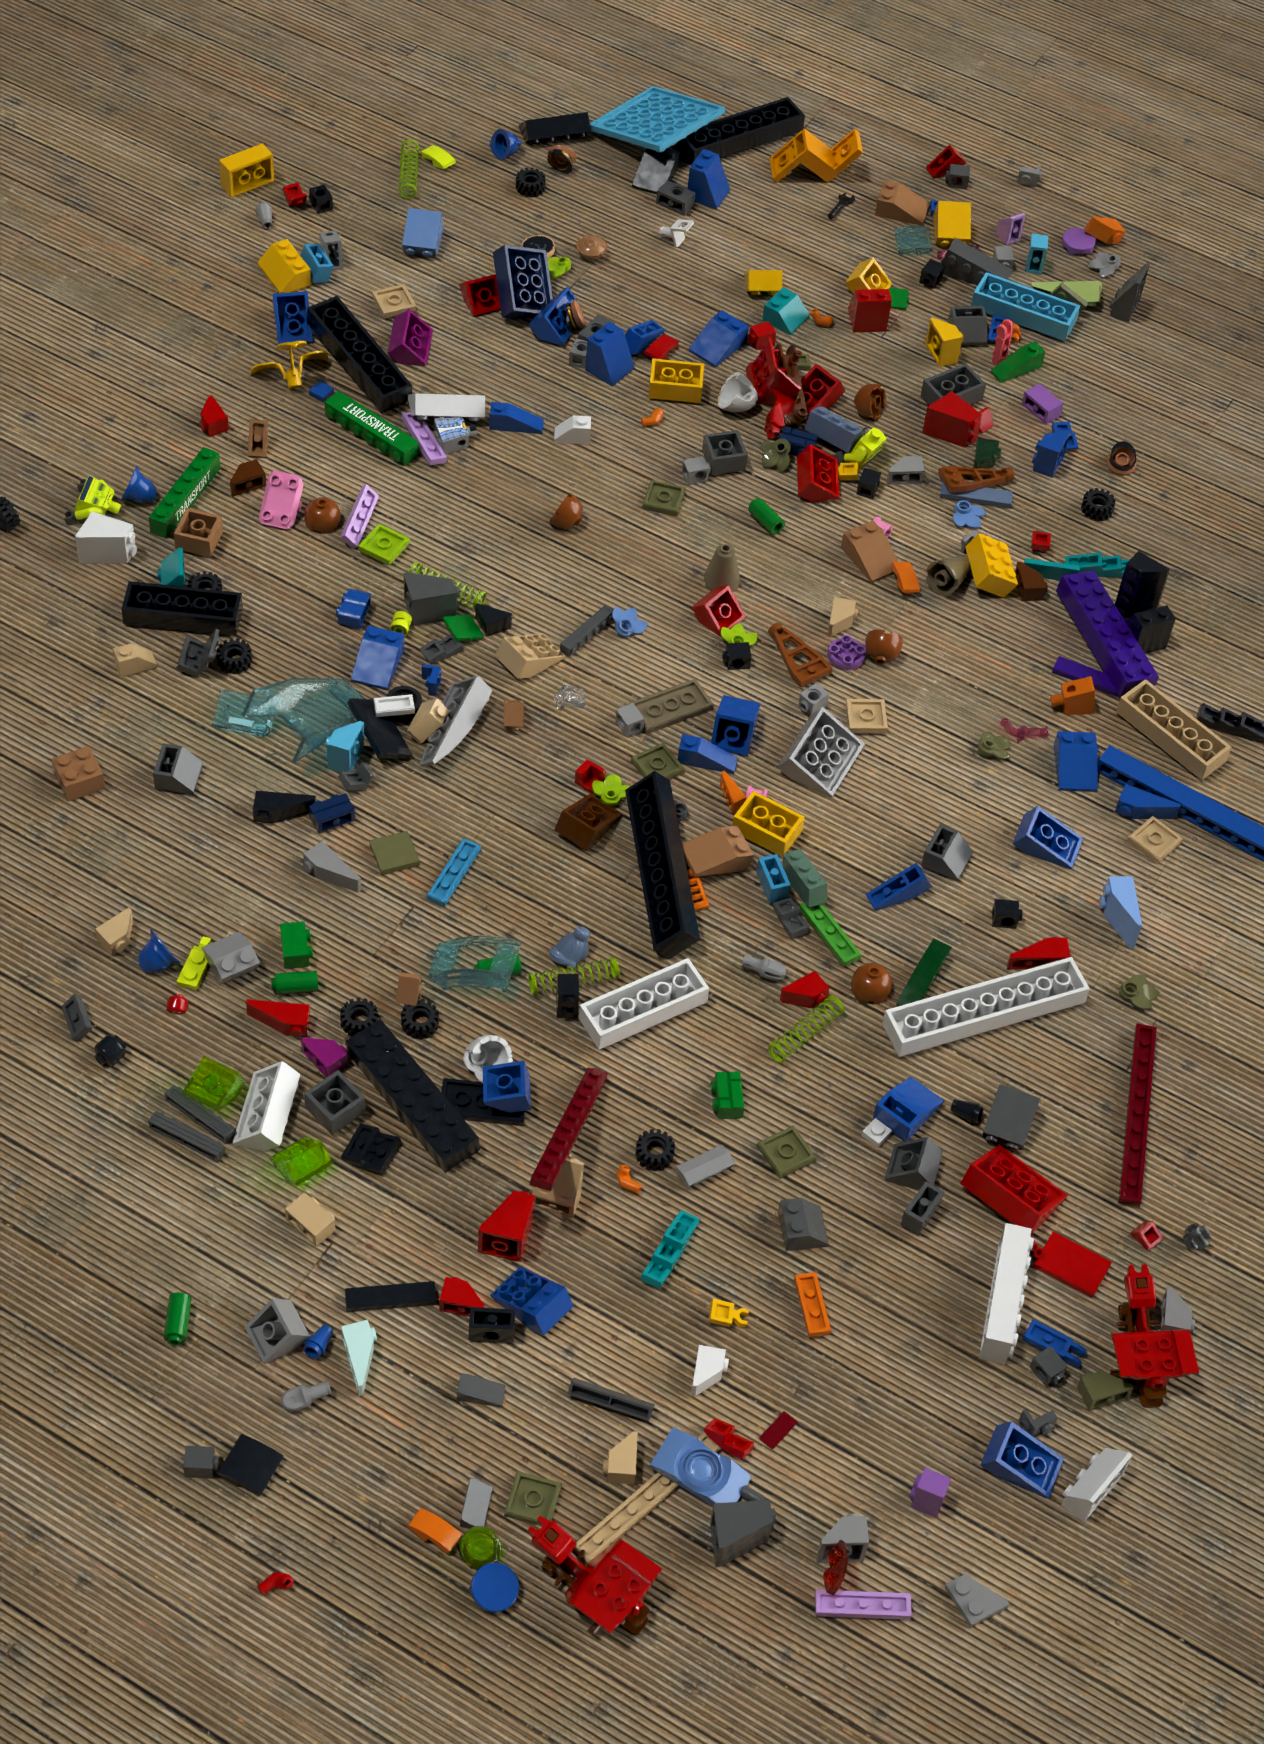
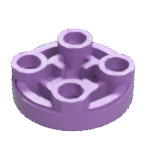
(1078, 241)
(846, 653)

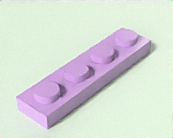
(427, 443)
(359, 516)
(863, 1604)

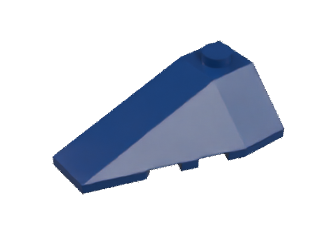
(551, 321)

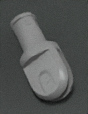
(766, 967)
(302, 1396)

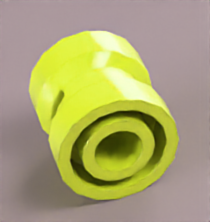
(401, 622)

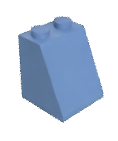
(423, 232)

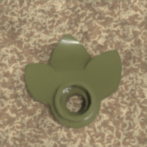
(774, 456)
(993, 746)
(1140, 992)

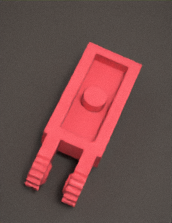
(1003, 340)

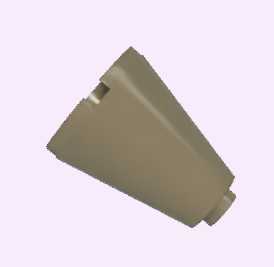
(723, 569)
(947, 574)

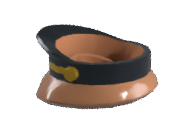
(561, 158)
(574, 316)
(1122, 458)

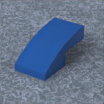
(996, 321)
(1072, 442)

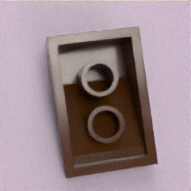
(587, 821)

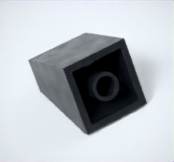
(1152, 628)

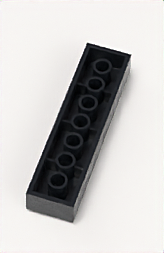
(744, 130)
(359, 354)
(412, 1095)

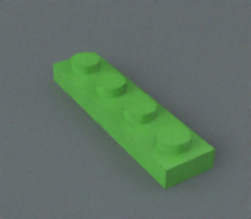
(831, 933)

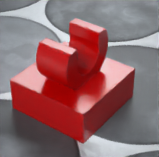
(1040, 541)

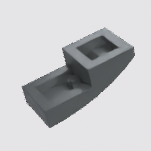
(438, 651)
(790, 918)

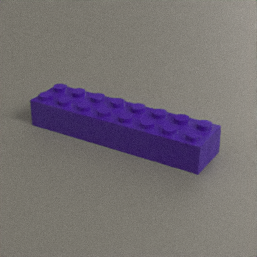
(1105, 631)

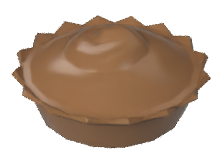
(591, 246)

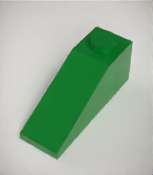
(1020, 362)

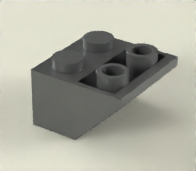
(971, 323)
(177, 769)
(947, 853)

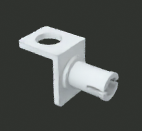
(676, 231)

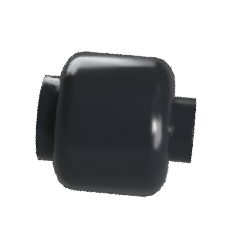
(110, 1050)

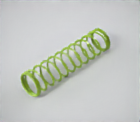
(407, 171)
(418, 571)
(614, 969)
(773, 1044)

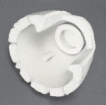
(737, 394)
(484, 1052)

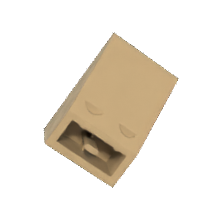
(528, 654)
(566, 1191)

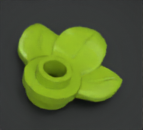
(558, 266)
(738, 635)
(610, 790)

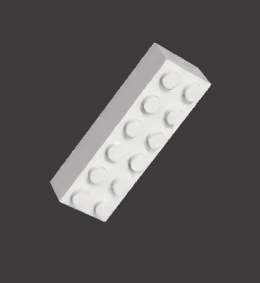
(643, 1003)
(1006, 1294)

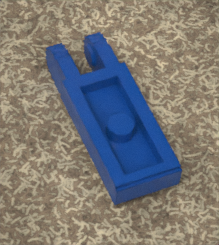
(1044, 1336)

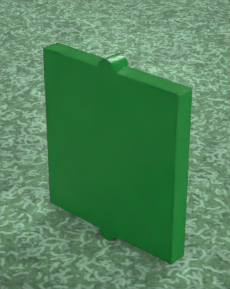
(899, 298)
(463, 627)

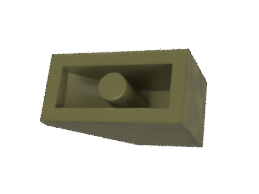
(1102, 1389)

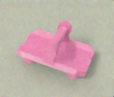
(281, 500)

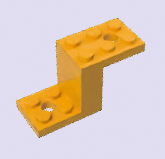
(816, 155)

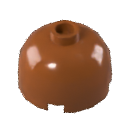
(870, 401)
(568, 513)
(322, 515)
(883, 646)
(871, 983)

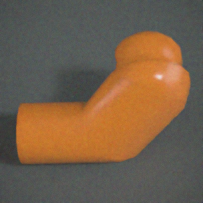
(819, 320)
(1016, 336)
(654, 419)
(625, 1180)

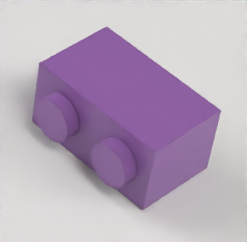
(1042, 403)
(929, 1491)

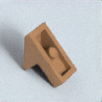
(258, 438)
(409, 989)

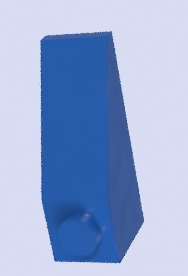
(642, 335)
(513, 419)
(703, 754)
(1143, 805)
(899, 888)

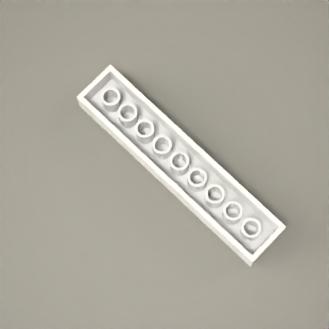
(985, 1006)

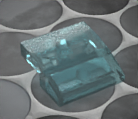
(913, 239)

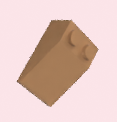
(901, 204)
(869, 551)
(718, 852)

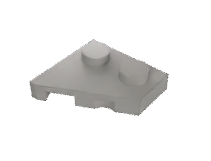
(974, 1600)

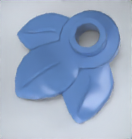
(968, 514)
(629, 621)

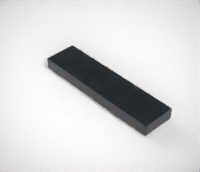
(390, 1296)

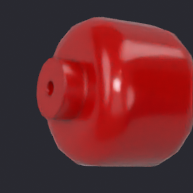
(177, 1004)

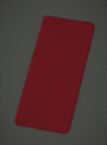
(778, 1430)

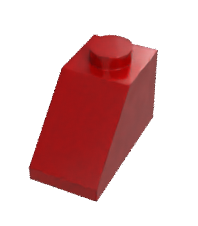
(942, 162)
(213, 418)
(806, 991)
(458, 1297)

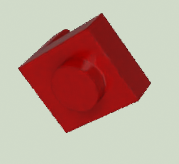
(294, 195)

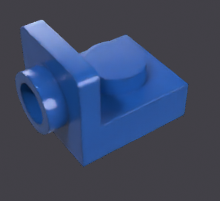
(432, 675)

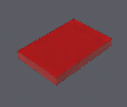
(1072, 1264)

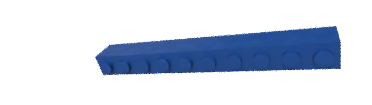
(1194, 806)

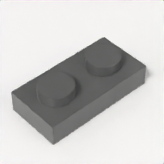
(76, 1017)

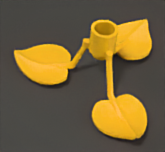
(292, 376)

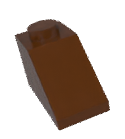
(247, 477)
(1030, 583)

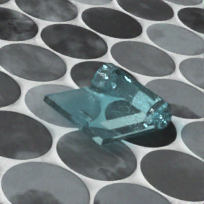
(234, 720)

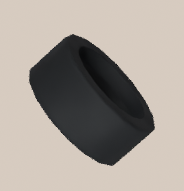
(406, 690)

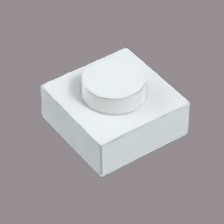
(876, 1132)

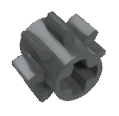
(1196, 1236)

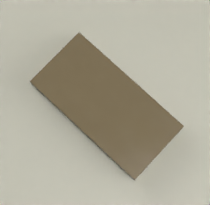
(673, 705)

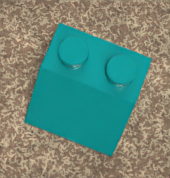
(785, 311)
(172, 569)

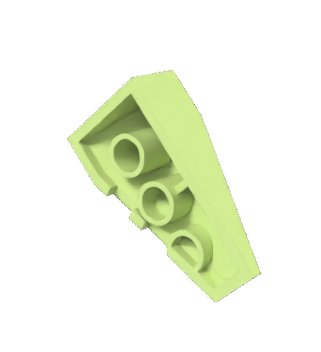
(1088, 290)

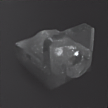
(570, 696)

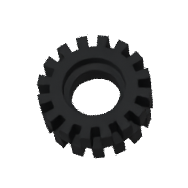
(523, 183)
(1100, 497)
(8, 515)
(205, 580)
(234, 664)
(357, 1007)
(420, 1029)
(655, 1139)

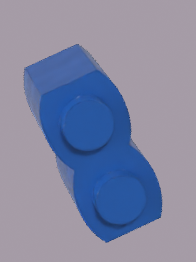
(353, 608)

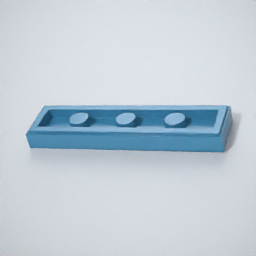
(453, 872)

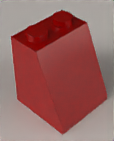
(870, 310)
(952, 420)
(508, 1227)

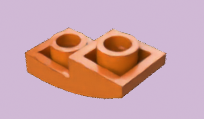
(906, 577)
(431, 1527)

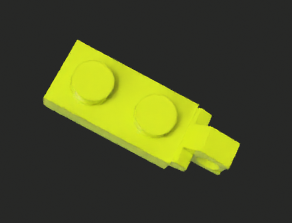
(194, 967)

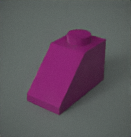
(325, 1054)

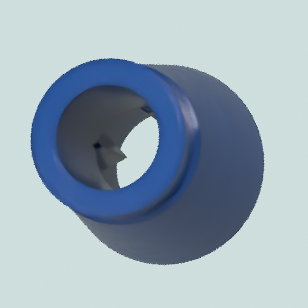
(317, 1343)

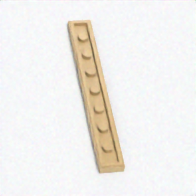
(630, 1512)

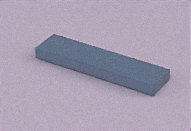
(984, 496)

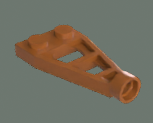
(955, 482)
(806, 672)

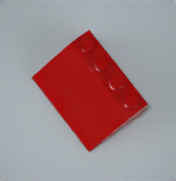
(1012, 1188)

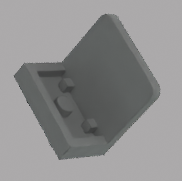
(196, 655)

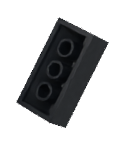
(555, 127)
(1141, 585)

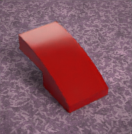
(660, 348)
(723, 1435)

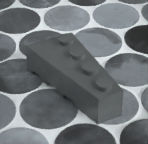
(970, 264)

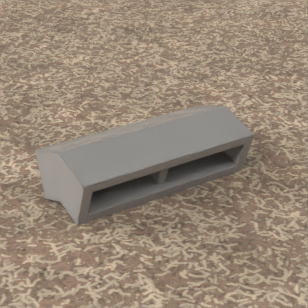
(704, 1166)

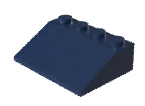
(522, 281)

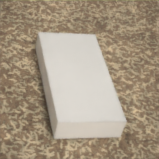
(394, 705)

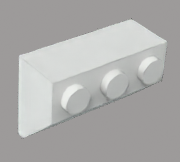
(1095, 1482)

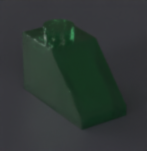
(986, 453)

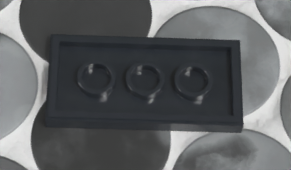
(380, 731)
(468, 1101)

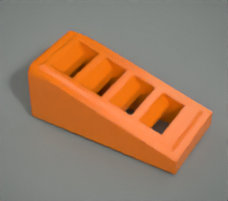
(732, 793)
(698, 888)

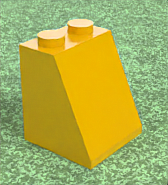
(952, 221)

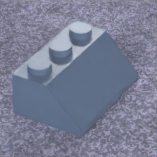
(834, 429)

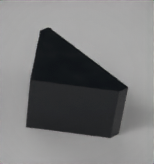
(492, 619)

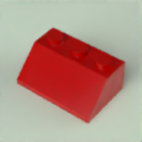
(817, 475)

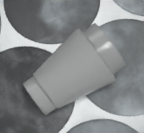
(264, 214)

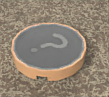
(540, 242)

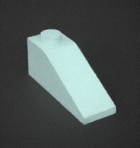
(359, 1347)

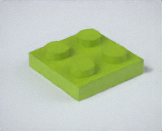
(384, 544)

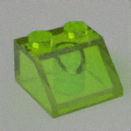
(214, 1084)
(302, 1161)

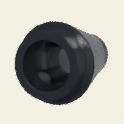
(968, 1110)

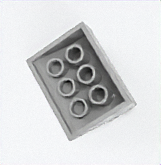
(821, 753)

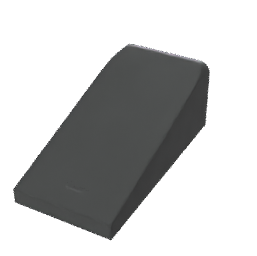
(480, 1390)

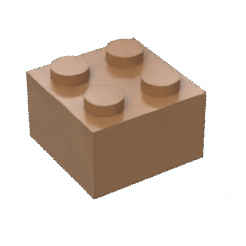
(198, 532)
(78, 773)

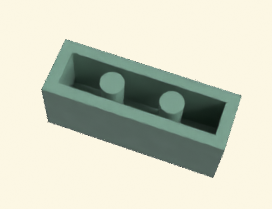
(805, 878)

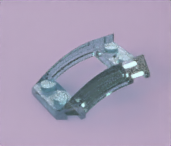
(500, 971)

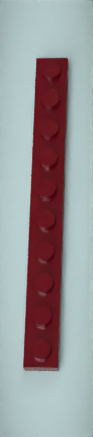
(1137, 1115)
(568, 1129)

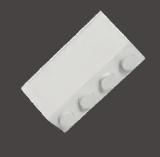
(447, 406)
(267, 1107)

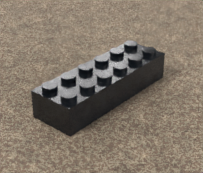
(182, 608)

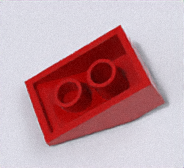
(820, 388)

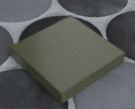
(663, 498)
(658, 759)
(394, 852)
(786, 1152)
(532, 1498)

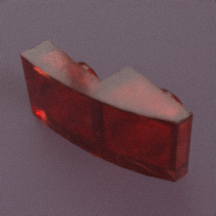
(838, 1563)

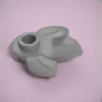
(1105, 263)

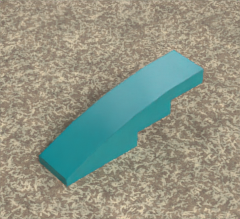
(1103, 566)
(670, 1249)

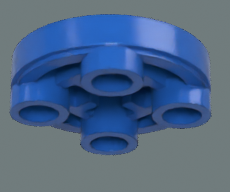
(494, 1587)

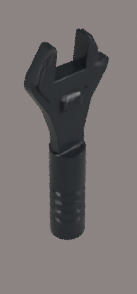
(843, 200)

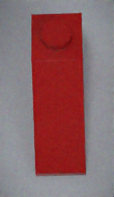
(1039, 954)
(287, 1018)

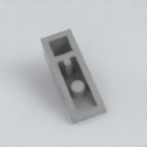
(329, 867)

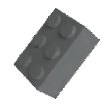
(960, 380)

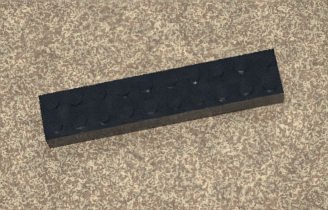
(662, 865)

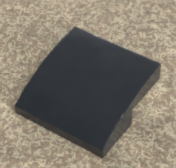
(371, 1149)
(250, 1464)

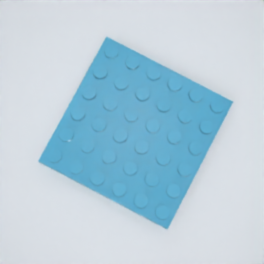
(656, 118)

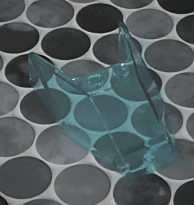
(307, 705)

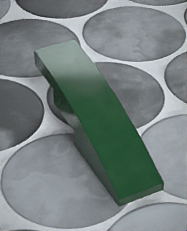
(925, 973)

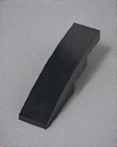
(1241, 725)

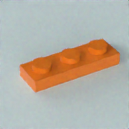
(812, 1304)

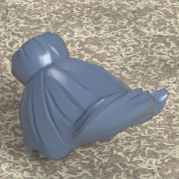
(571, 948)

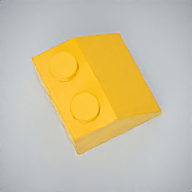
(868, 276)
(763, 281)
(943, 342)

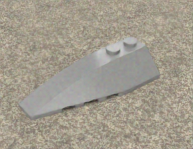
(465, 705)

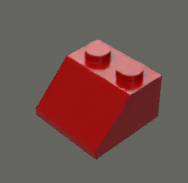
(481, 295)
(719, 610)

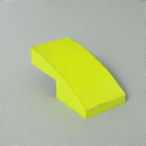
(439, 157)

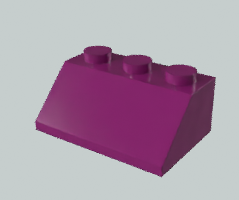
(410, 339)

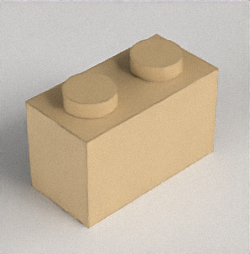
(310, 1219)

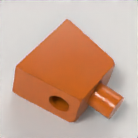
(1076, 697)

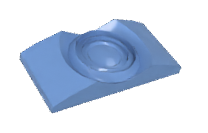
(699, 1469)

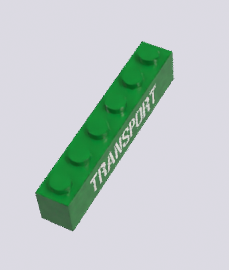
(371, 428)
(184, 492)

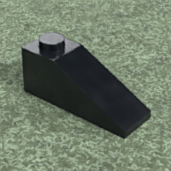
(277, 806)

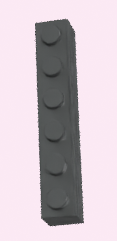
(586, 630)
(200, 1114)
(184, 1135)
(611, 1399)

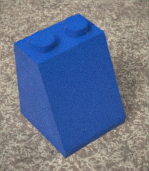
(708, 179)
(608, 354)
(735, 724)

